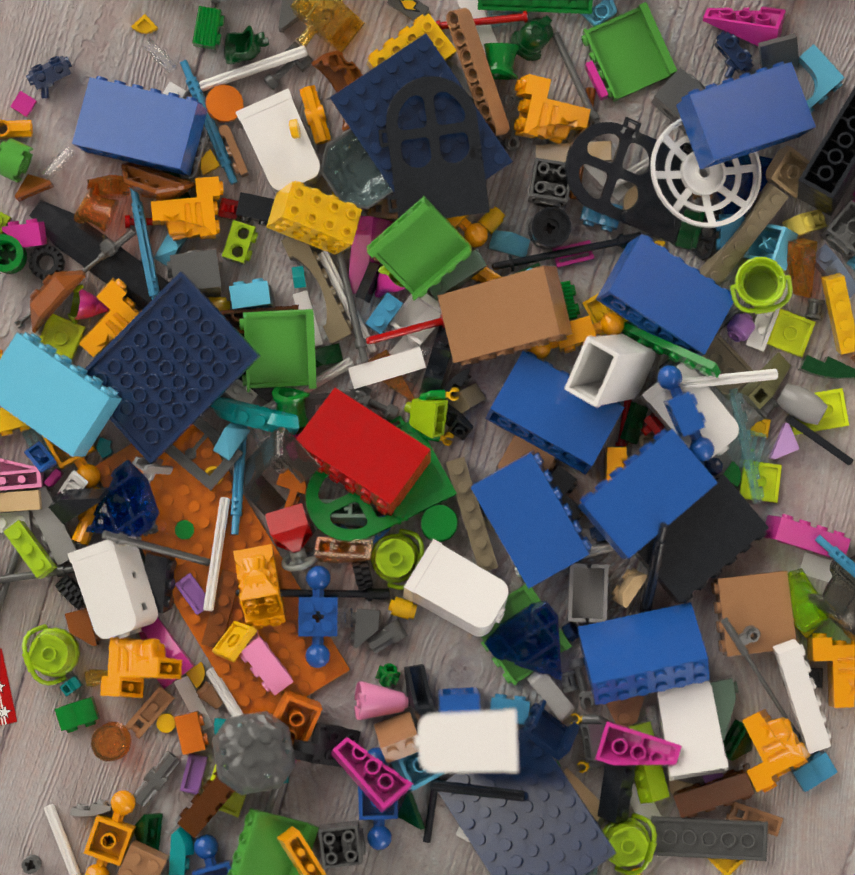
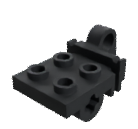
(323, 741)

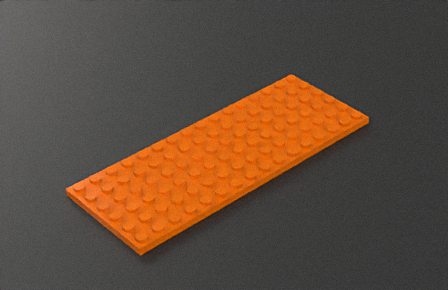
(186, 498)

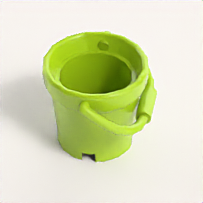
(761, 284)
(396, 557)
(51, 653)
(631, 843)

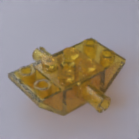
(328, 20)

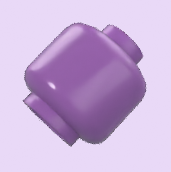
(740, 327)

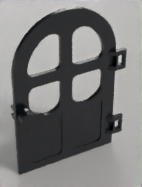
(449, 187)
(648, 211)

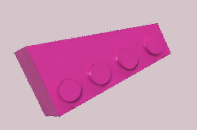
(803, 535)
(374, 778)

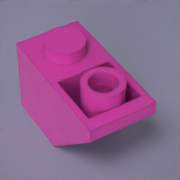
(28, 234)

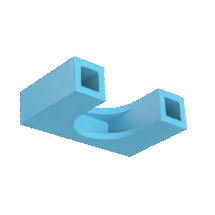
(824, 75)

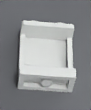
(411, 312)

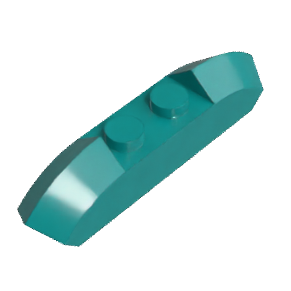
(254, 415)
(180, 847)

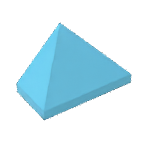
(509, 243)
(169, 248)
(230, 440)

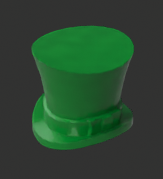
(501, 60)
(12, 255)
(292, 402)
(439, 523)

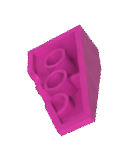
(747, 24)
(366, 232)
(173, 650)
(631, 747)

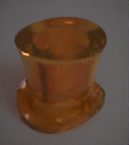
(96, 210)
(111, 741)

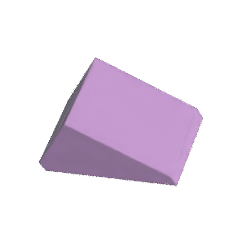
(784, 443)

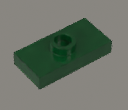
(634, 423)

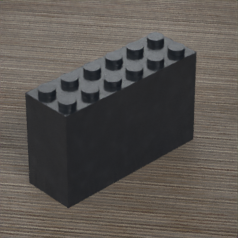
(832, 164)
(705, 540)

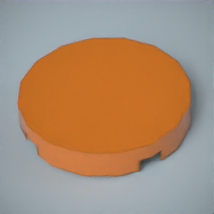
(223, 103)

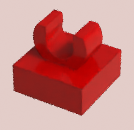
(228, 209)
(653, 424)

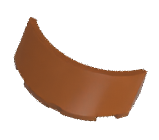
(338, 72)

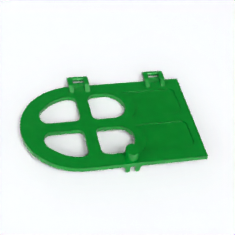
(428, 491)

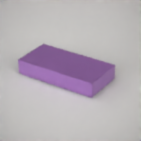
(192, 592)
(194, 773)

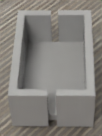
(587, 593)

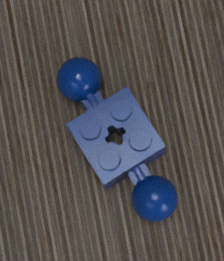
(684, 413)
(318, 579)
(379, 836)
(206, 848)

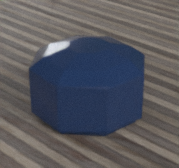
(713, 466)
(570, 631)

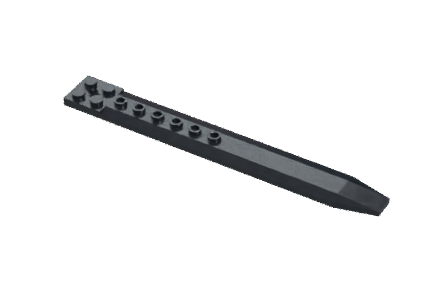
(83, 245)

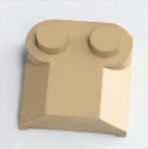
(787, 169)
(629, 587)

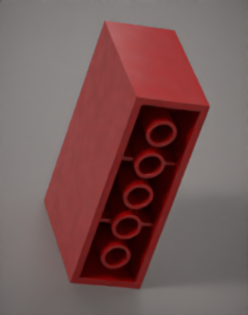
(364, 451)

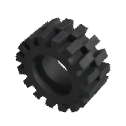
(46, 251)
(362, 574)
(71, 591)

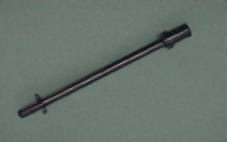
(620, 241)
(369, 593)

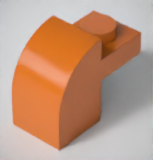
(290, 482)

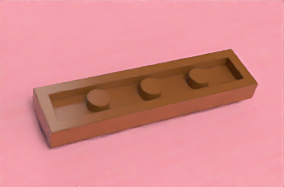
(223, 605)

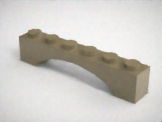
(764, 209)
(336, 326)
(471, 514)

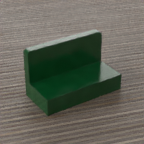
(688, 233)

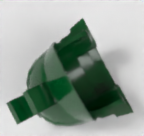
(533, 38)
(243, 45)

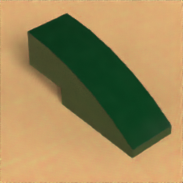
(828, 368)

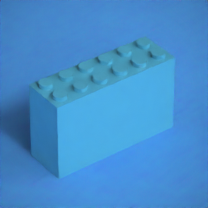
(54, 394)

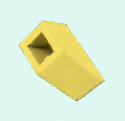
(806, 222)

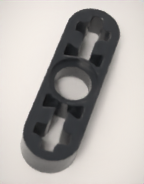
(708, 247)

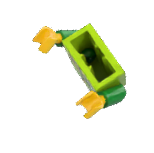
(429, 415)

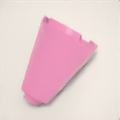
(377, 701)

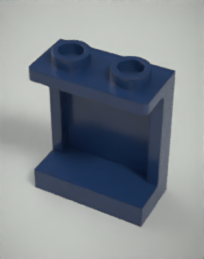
(549, 732)

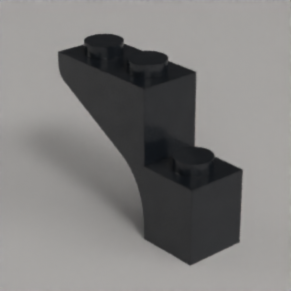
(437, 362)
(566, 483)
(418, 692)

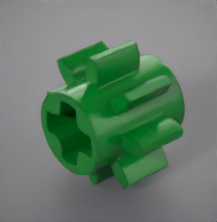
(388, 675)

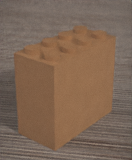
(755, 601)

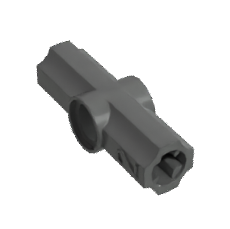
(156, 778)

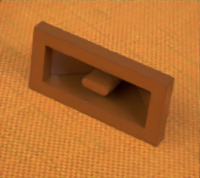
(32, 186)

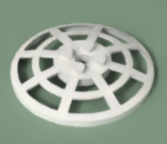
(701, 185)

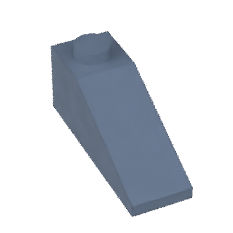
(828, 264)

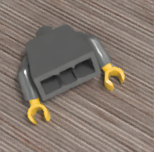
(591, 733)

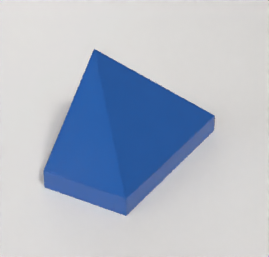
(40, 457)

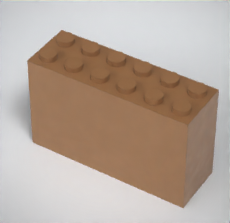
(505, 315)

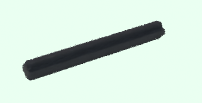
(477, 790)

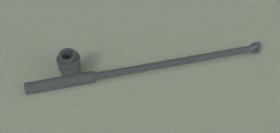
(108, 249)
(740, 642)

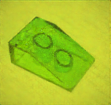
(806, 615)

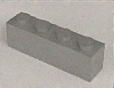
(54, 532)

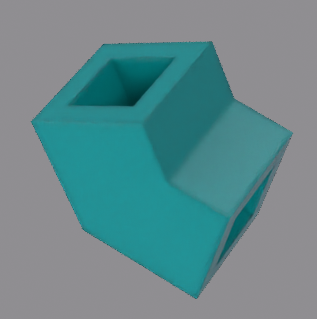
(298, 277)
(104, 447)
(71, 685)

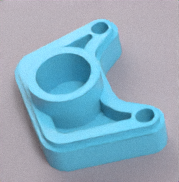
(601, 12)

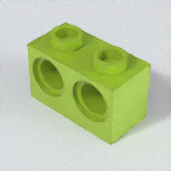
(234, 241)

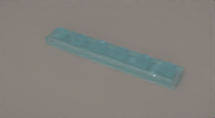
(748, 454)

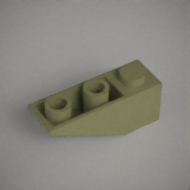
(760, 392)

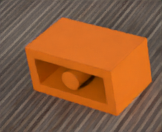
(191, 732)

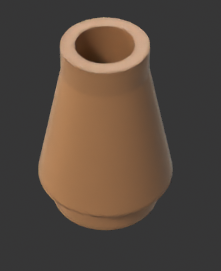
(209, 695)

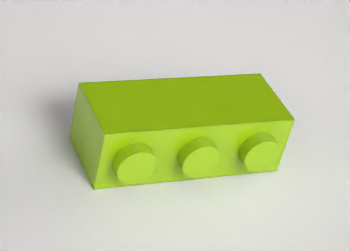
(30, 549)

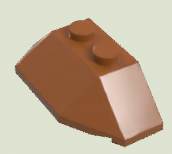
(154, 183)
(52, 295)

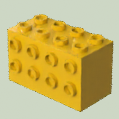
(407, 35)
(314, 217)

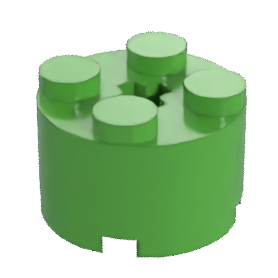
(14, 159)

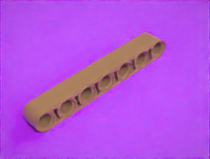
(477, 69)

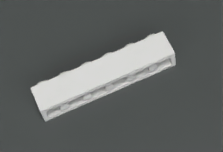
(802, 696)

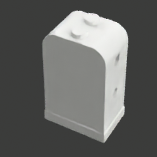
(270, 136)
(610, 369)
(719, 424)
(114, 588)
(457, 590)
(692, 721)
(468, 741)

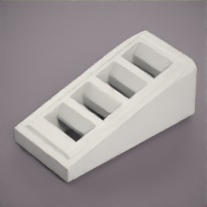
(70, 484)

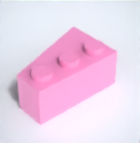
(19, 476)
(266, 665)

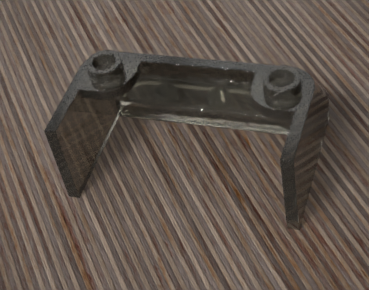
(282, 453)

